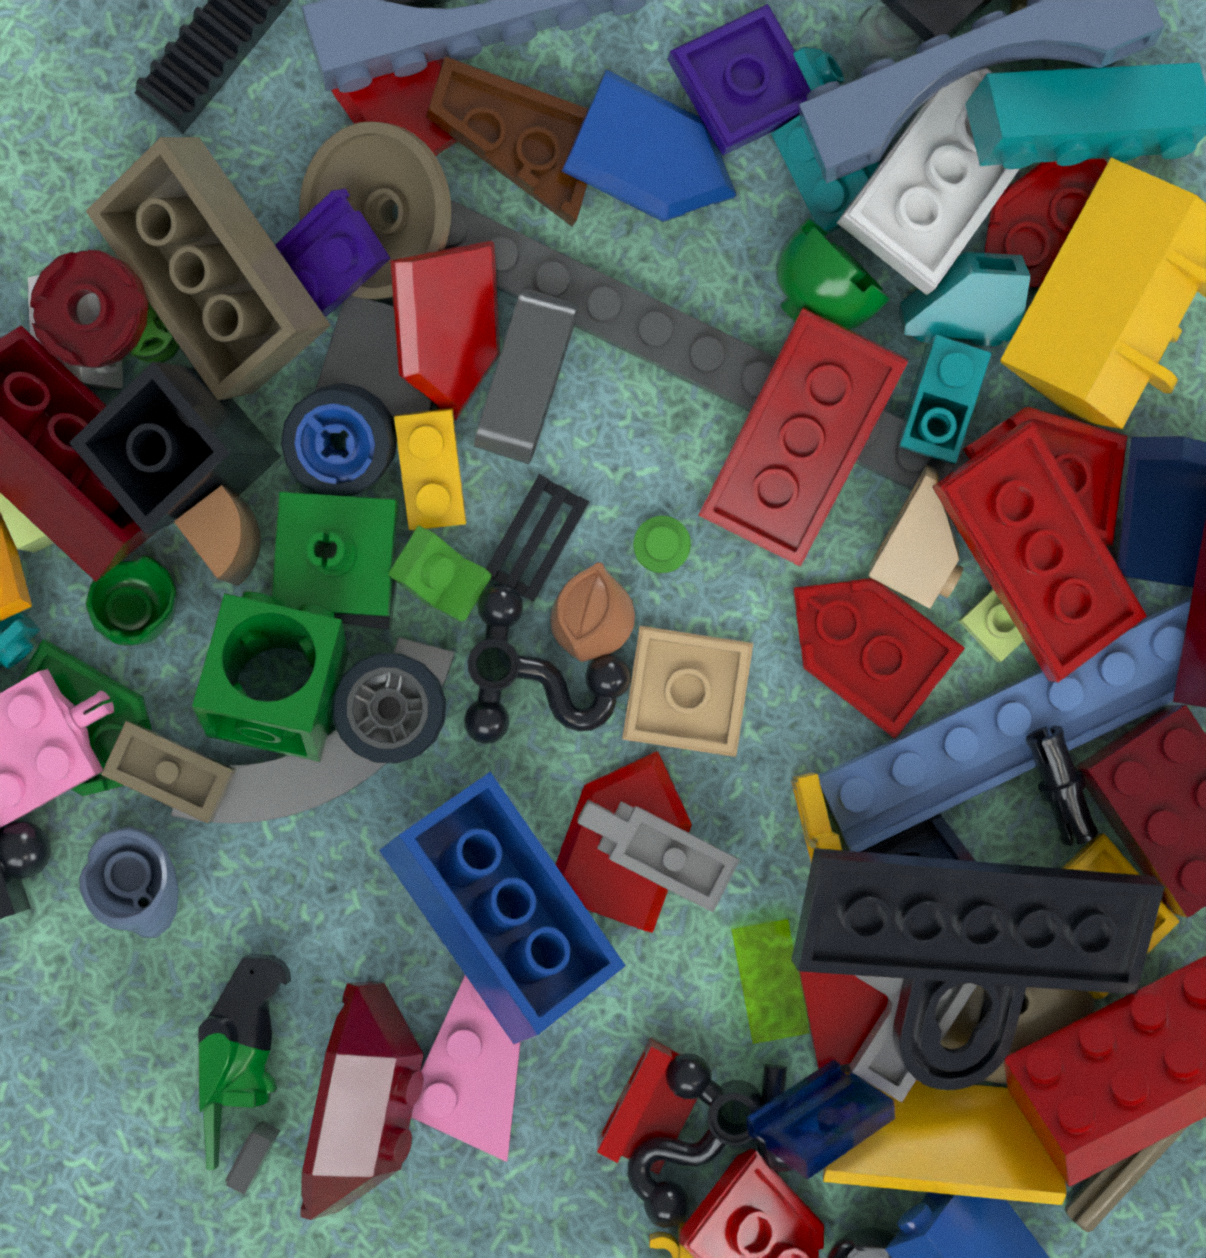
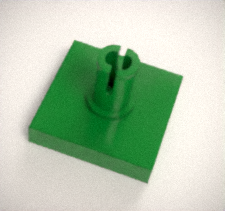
(335, 553)

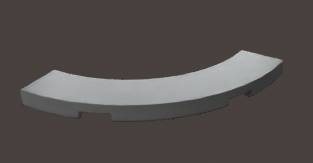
(299, 784)

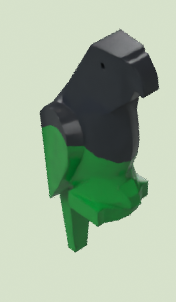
(237, 1045)

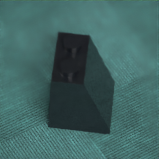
(171, 445)

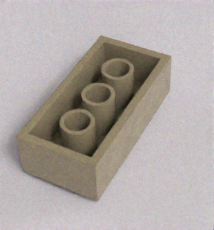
(207, 267)

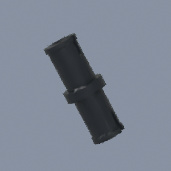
(1062, 785)

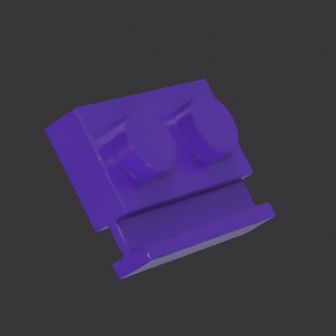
(332, 251)

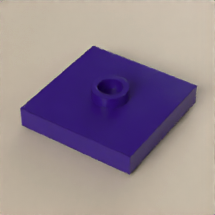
(742, 79)

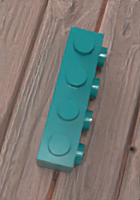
(1088, 114)

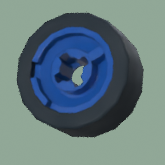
(368, 446)

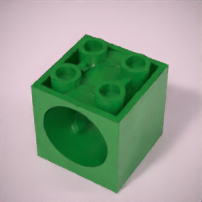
(284, 726)

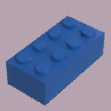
(502, 909)

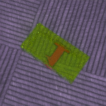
(769, 980)

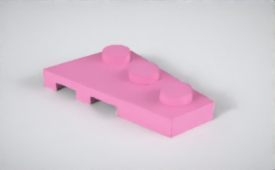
(470, 1077)

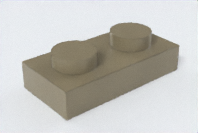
(168, 772)

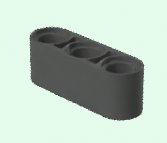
(526, 375)

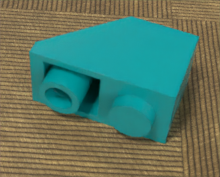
(975, 300)
(943, 398)

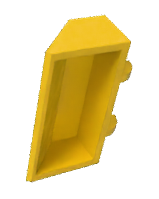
(1114, 298)

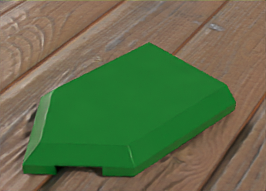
(78, 683)

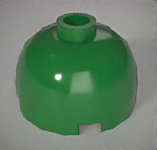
(825, 279)

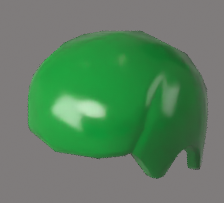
(132, 602)

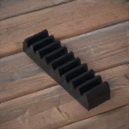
(205, 57)

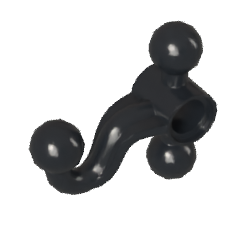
(488, 719)
(691, 1078)

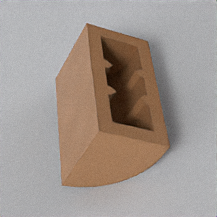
(223, 534)

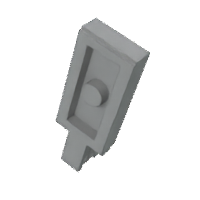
(661, 852)

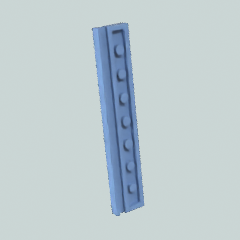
(987, 737)

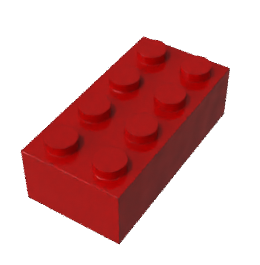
(1117, 1075)

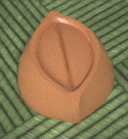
(592, 614)

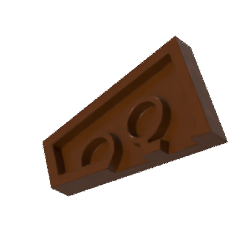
(512, 130)

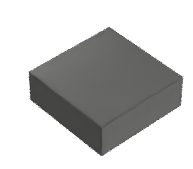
(252, 1157)

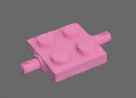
(44, 744)

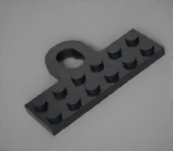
(975, 925)

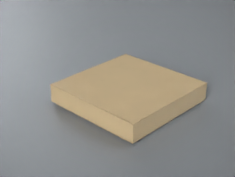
(687, 691)

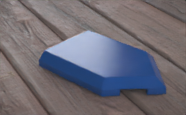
(647, 152)

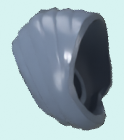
(121, 871)

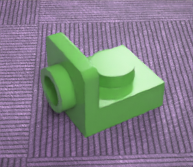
(439, 575)

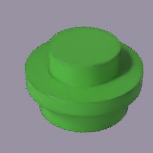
(661, 544)

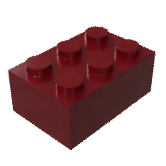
(1155, 800)

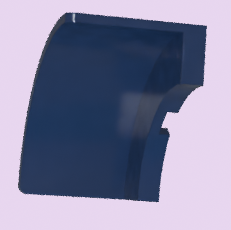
(1164, 510)

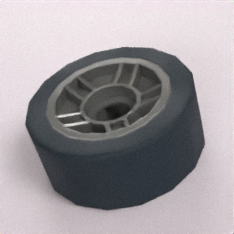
(365, 727)

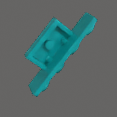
(823, 200)

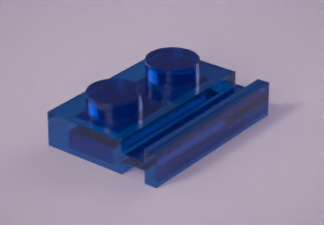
(821, 1118)

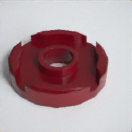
(120, 316)

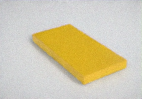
(954, 1145)

